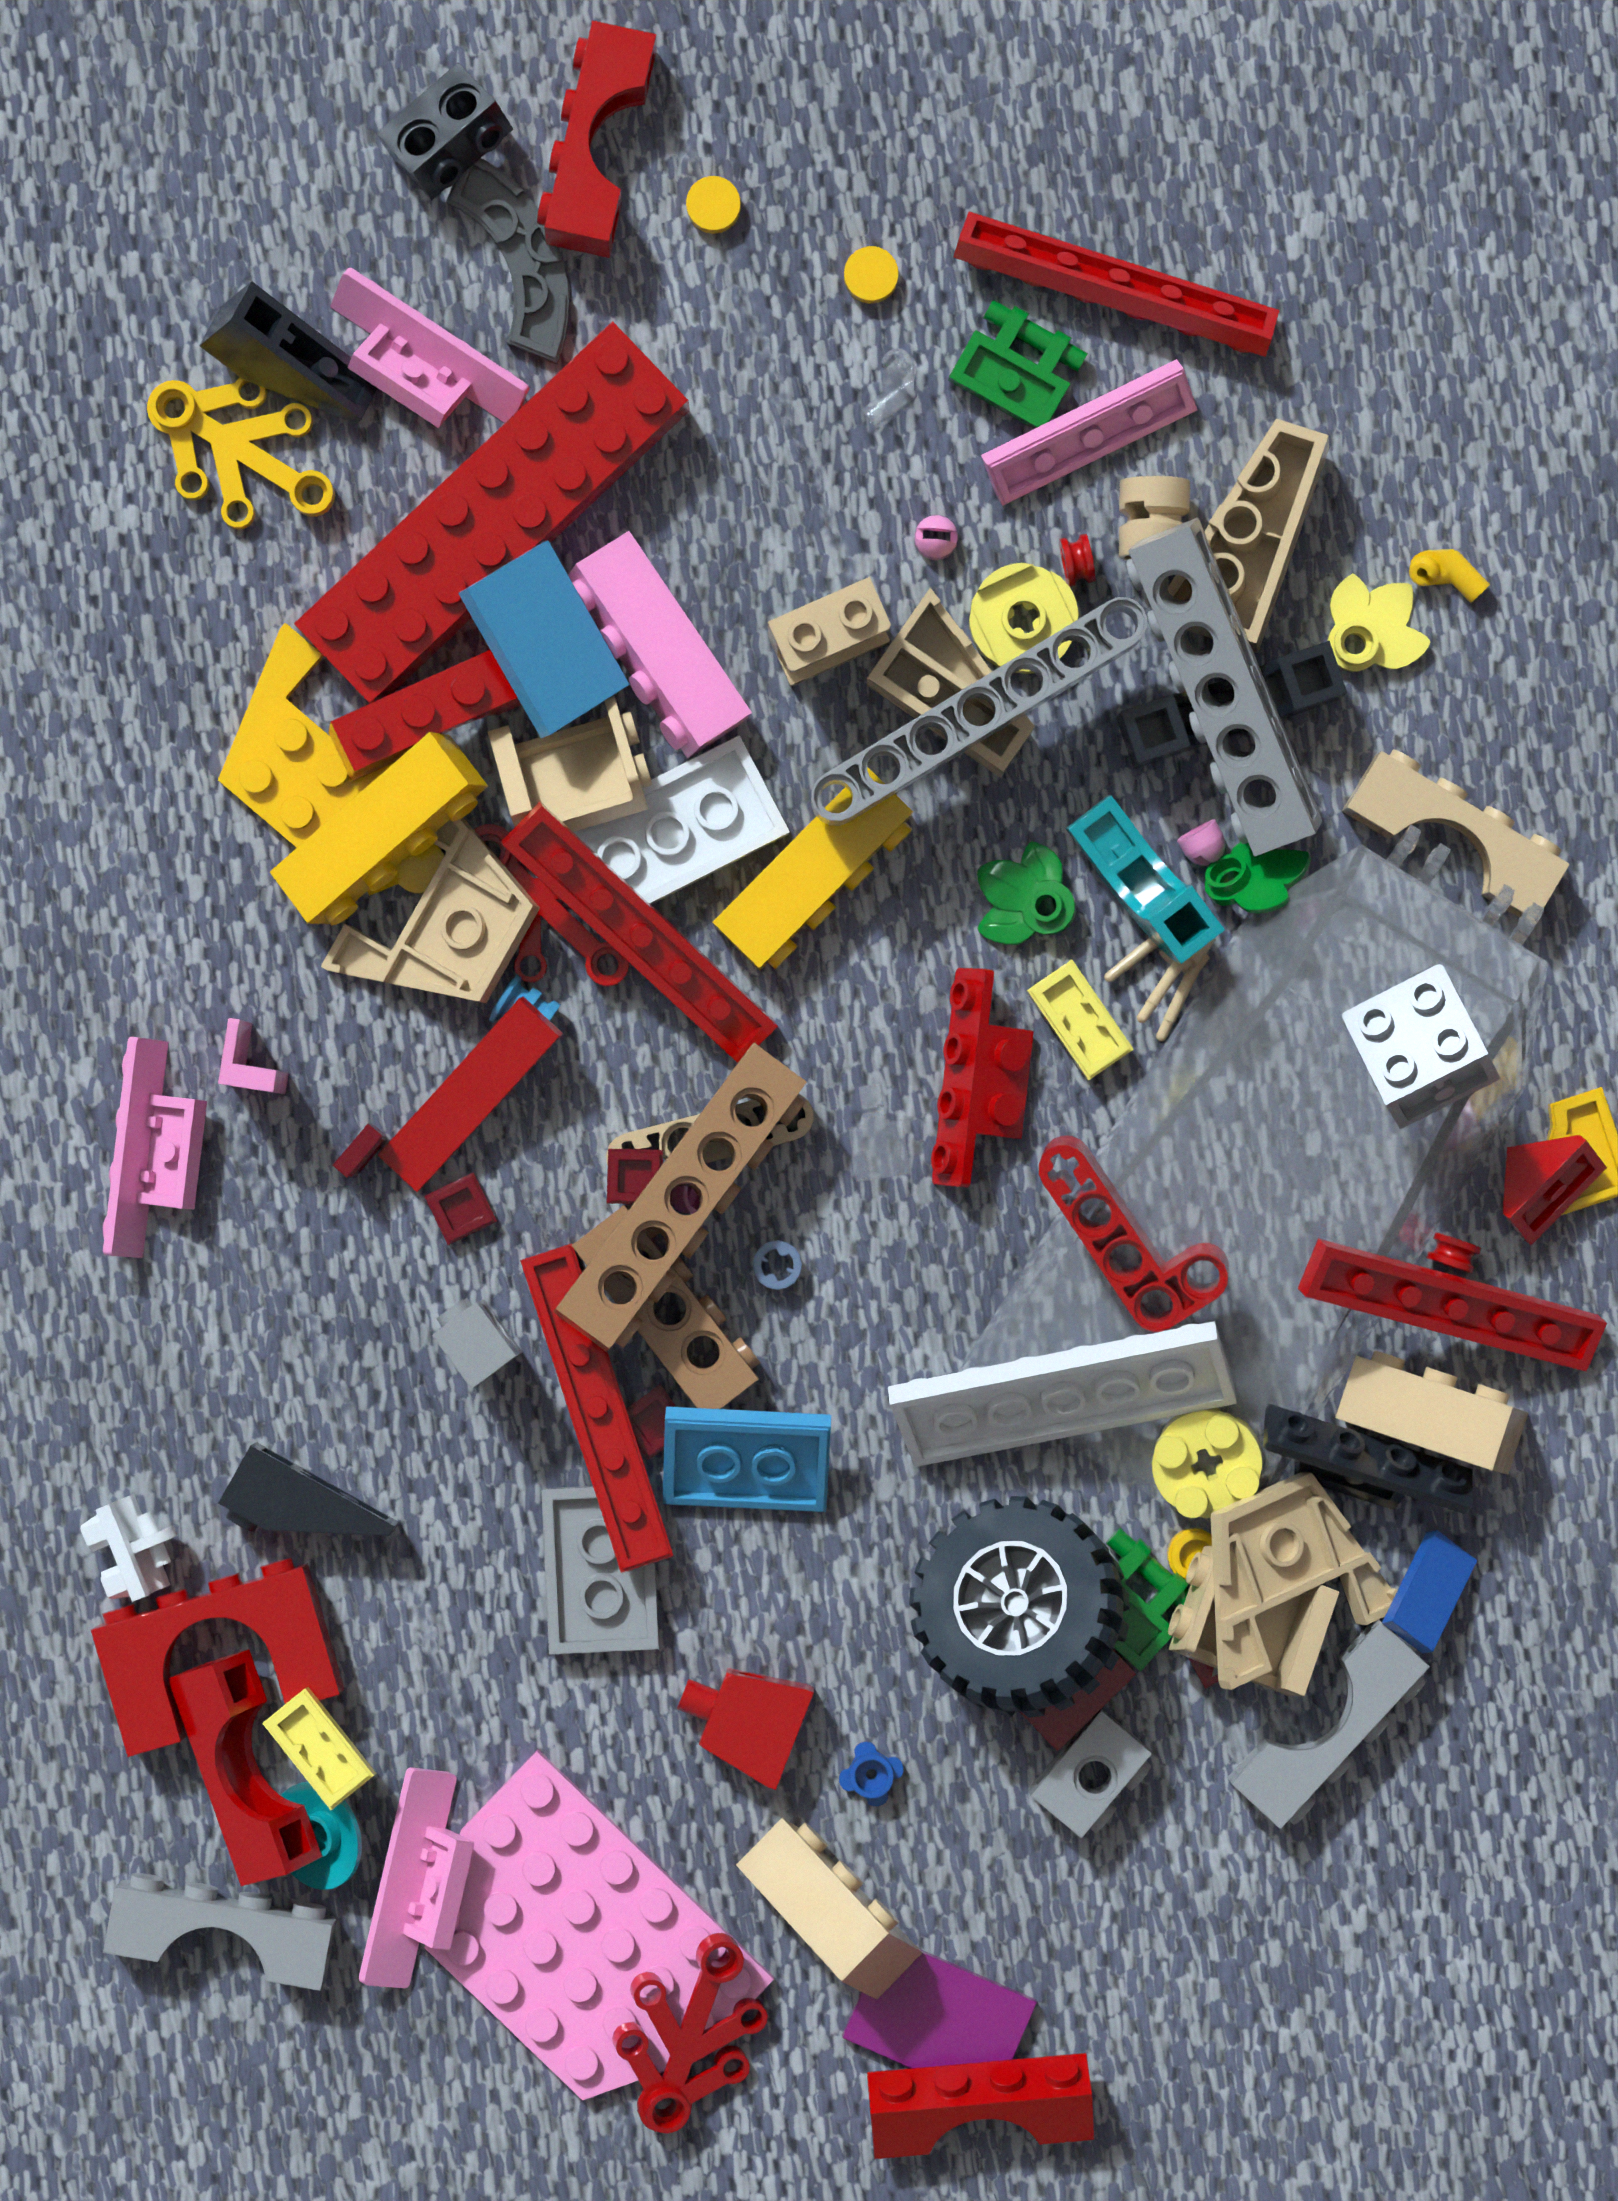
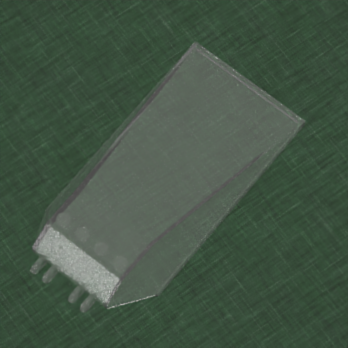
(1274, 1135)

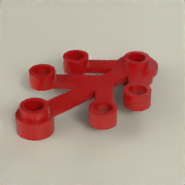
(556, 916)
(690, 2040)

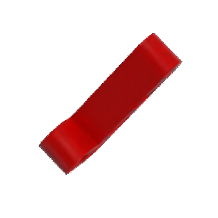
(1124, 1228)

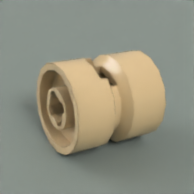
(1150, 507)

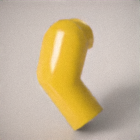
(1447, 567)

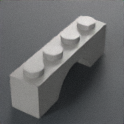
(1284, 1776)
(289, 1942)

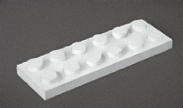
(1063, 1394)

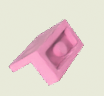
(233, 1064)

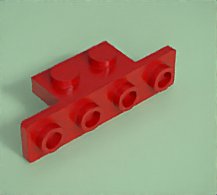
(981, 1080)

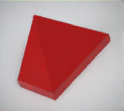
(1545, 1181)

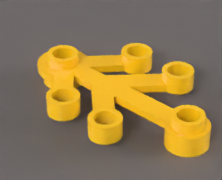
(233, 444)

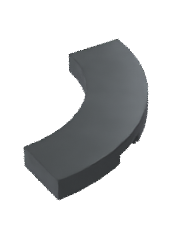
(535, 268)

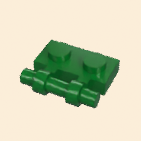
(1010, 380)
(1146, 1626)

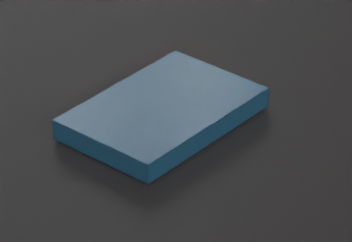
(544, 639)
(746, 1459)

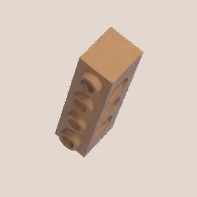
(705, 1386)

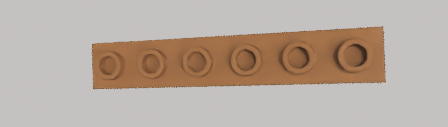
(754, 1077)

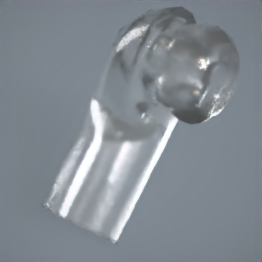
(899, 388)

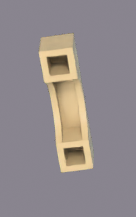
(1398, 796)

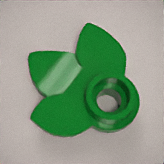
(1255, 882)
(1017, 894)

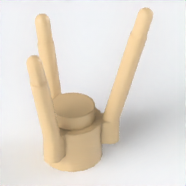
(1191, 967)

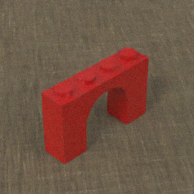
(139, 1646)

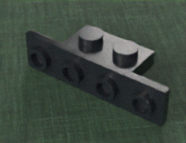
(1364, 1464)

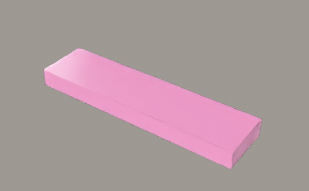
(1089, 432)

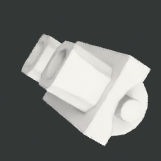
(135, 1546)

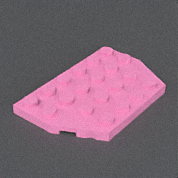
(564, 1923)

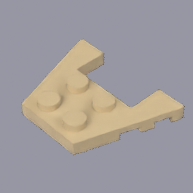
(457, 933)
(1276, 1550)

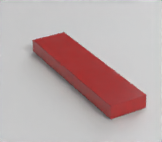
(470, 1094)

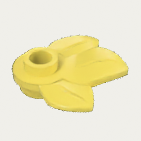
(1379, 621)

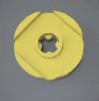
(994, 606)
(1220, 1434)

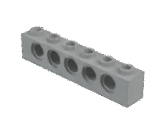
(1187, 553)

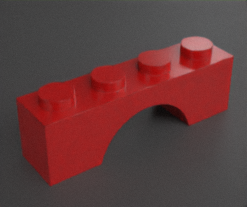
(613, 76)
(394, 724)
(260, 1827)
(1038, 2093)

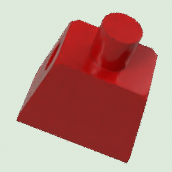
(749, 1720)

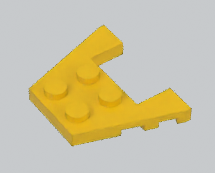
(280, 757)

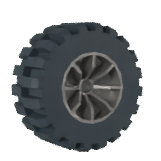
(1019, 1607)

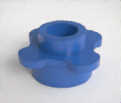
(872, 1789)

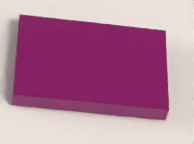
(941, 2017)

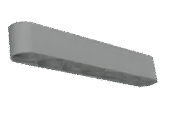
(997, 691)

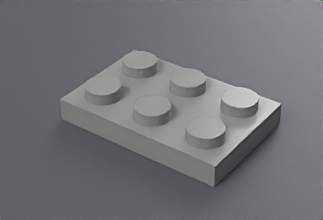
(586, 1594)

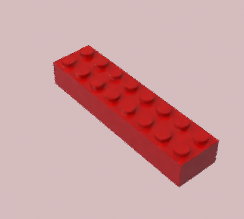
(491, 510)

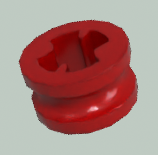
(1077, 560)
(1453, 1252)

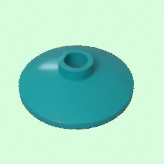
(336, 1836)

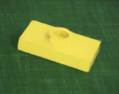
(1080, 1020)
(319, 1748)

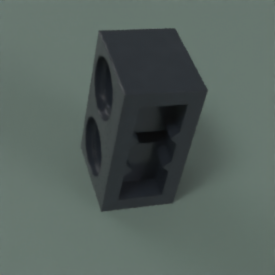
(445, 131)

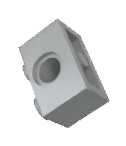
(475, 1340)
(1059, 1784)

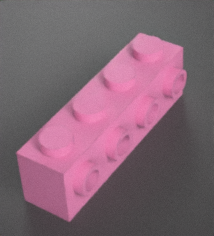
(658, 646)

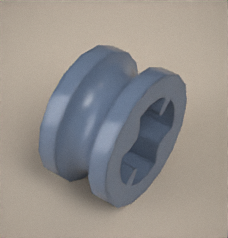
(771, 1280)

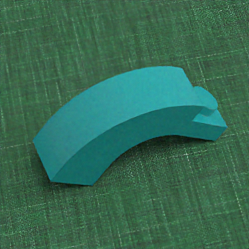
(1142, 883)

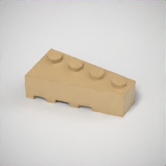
(1261, 524)

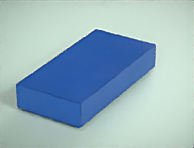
(1429, 1591)

